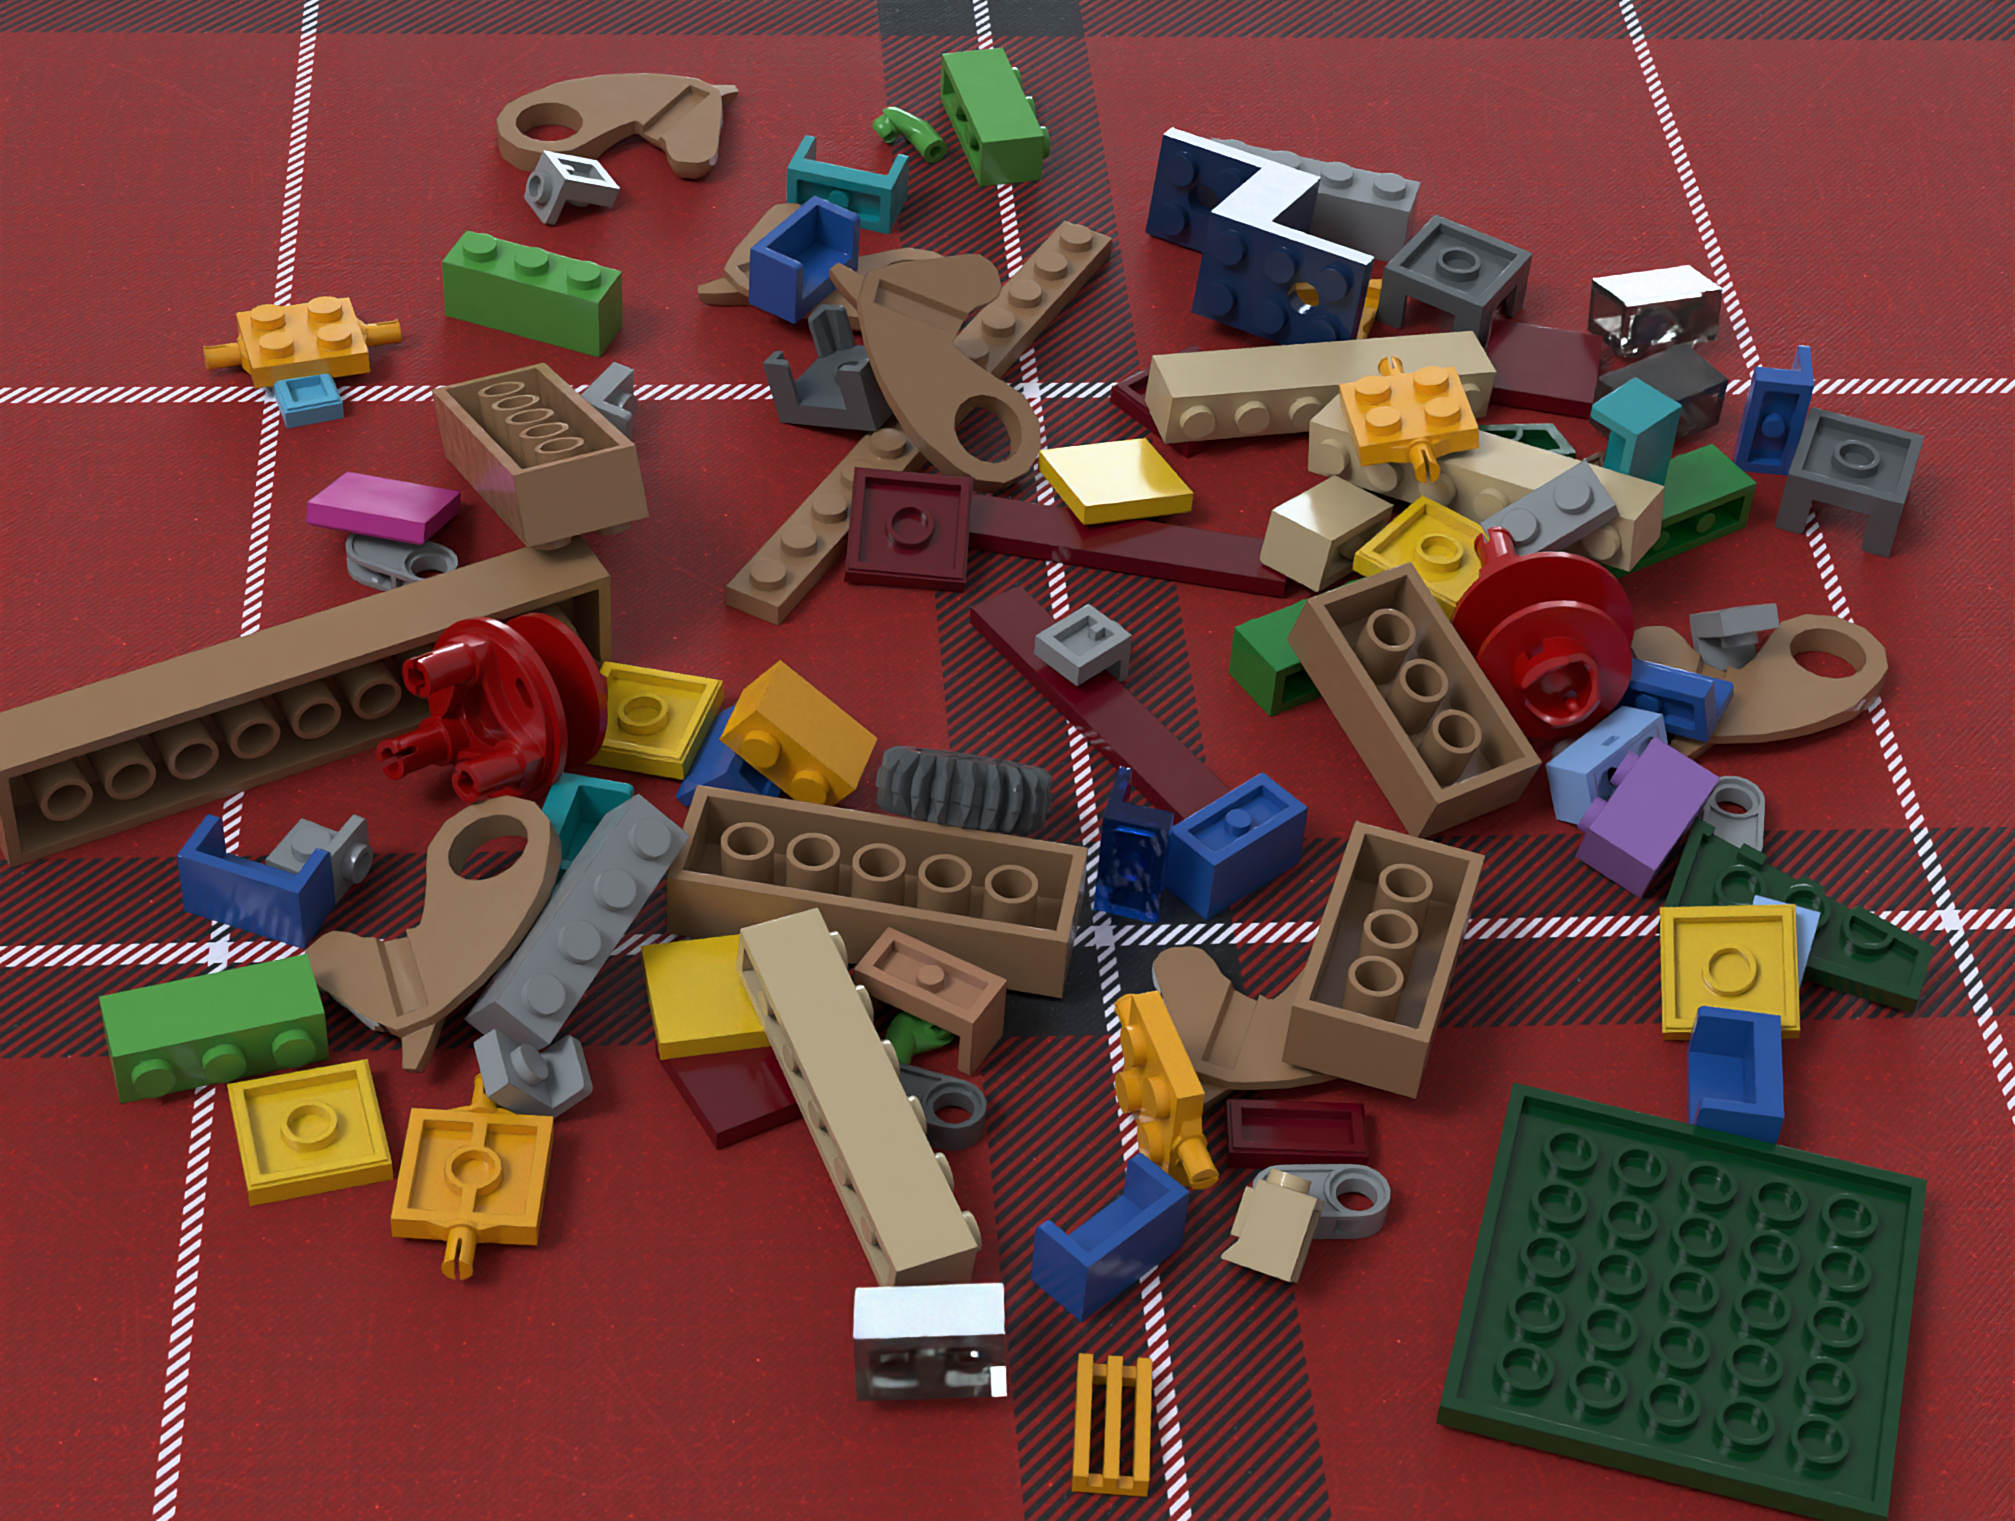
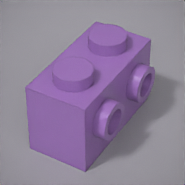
(1645, 815)

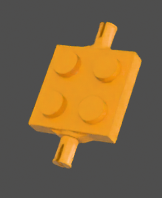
(302, 341)
(1409, 417)
(1162, 1091)
(472, 1178)

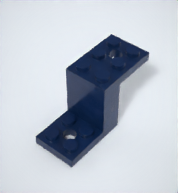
(1256, 243)

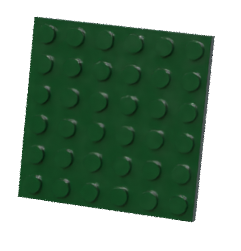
(1690, 1307)

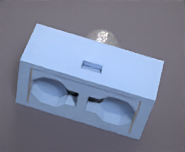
(1585, 766)

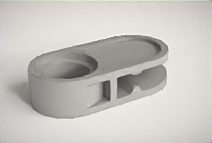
(392, 563)
(1737, 828)
(1329, 1183)

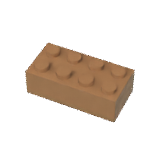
(1413, 701)
(1383, 959)

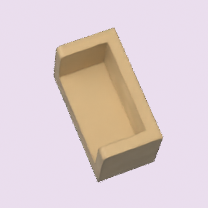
(1321, 531)

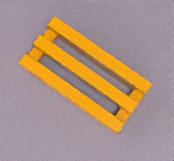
(1114, 1376)

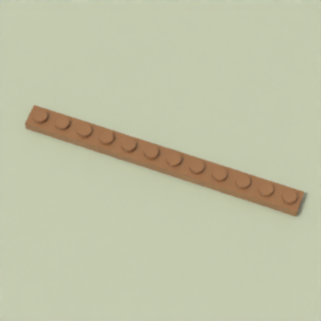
(994, 340)

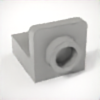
(567, 179)
(614, 397)
(1731, 633)
(1085, 646)
(348, 848)
(530, 1080)

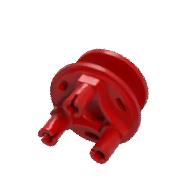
(1547, 635)
(503, 707)

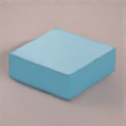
(308, 400)

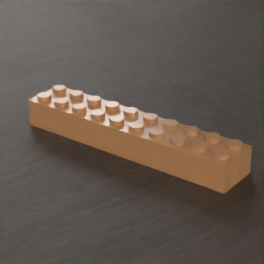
(262, 702)

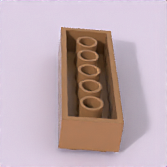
(541, 456)
(962, 890)

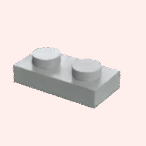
(1556, 512)

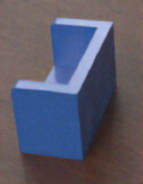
(795, 258)
(1235, 845)
(251, 893)
(1736, 1073)
(1114, 1245)

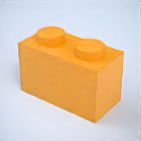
(798, 737)

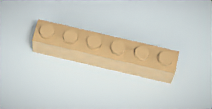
(1287, 385)
(1491, 478)
(855, 1104)

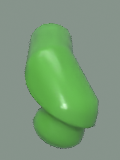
(915, 129)
(915, 1036)

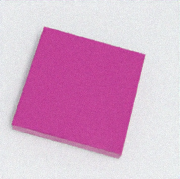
(383, 508)

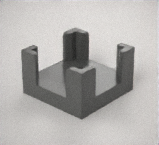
(1456, 273)
(837, 387)
(1853, 468)

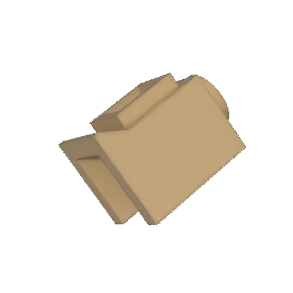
(1275, 1226)

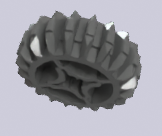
(964, 790)

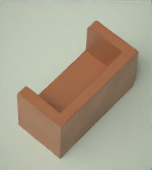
(936, 990)

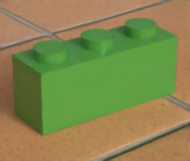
(993, 117)
(533, 293)
(214, 1028)

